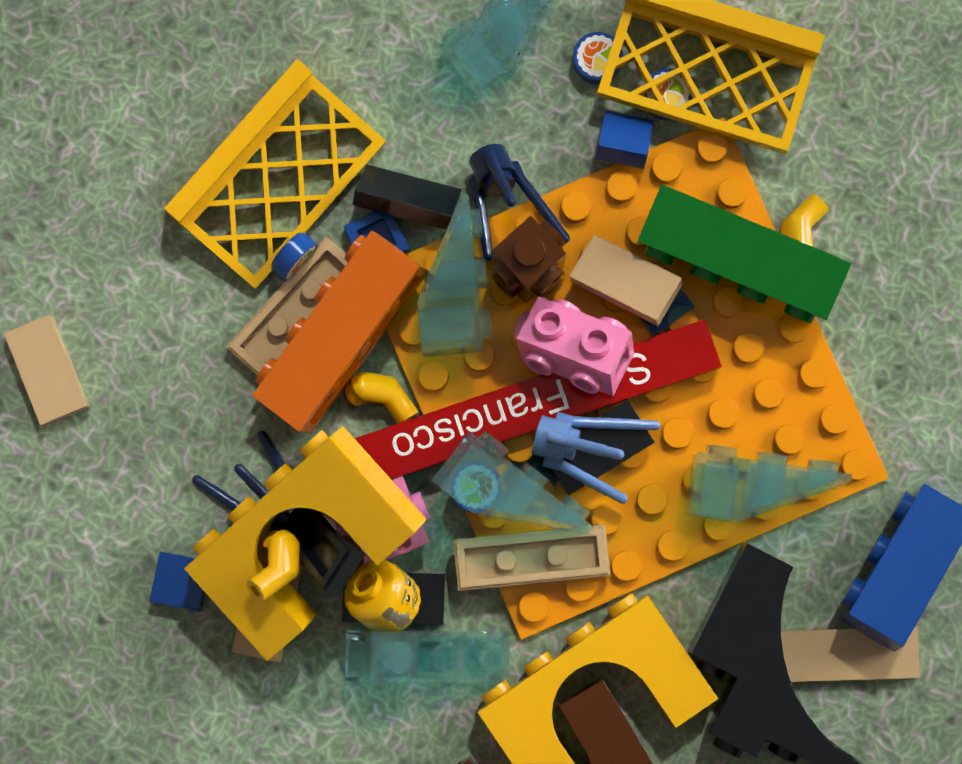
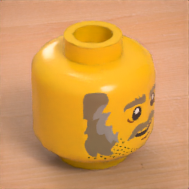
(382, 596)

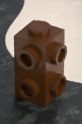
(529, 261)

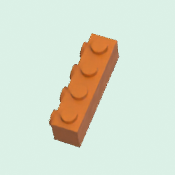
(339, 332)

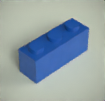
(905, 568)

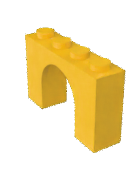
(332, 479)
(632, 638)

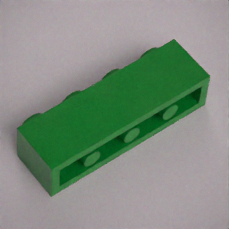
(743, 252)

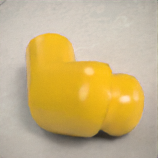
(803, 218)
(380, 389)
(282, 564)

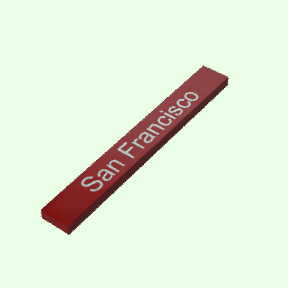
(519, 407)

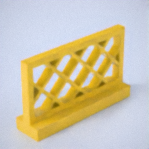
(732, 29)
(245, 142)

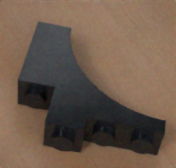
(745, 640)

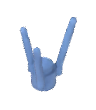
(558, 440)

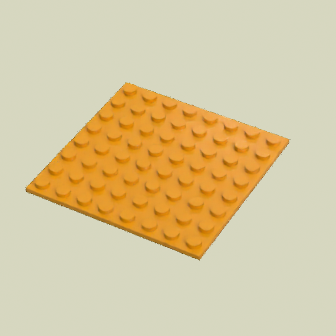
(770, 396)

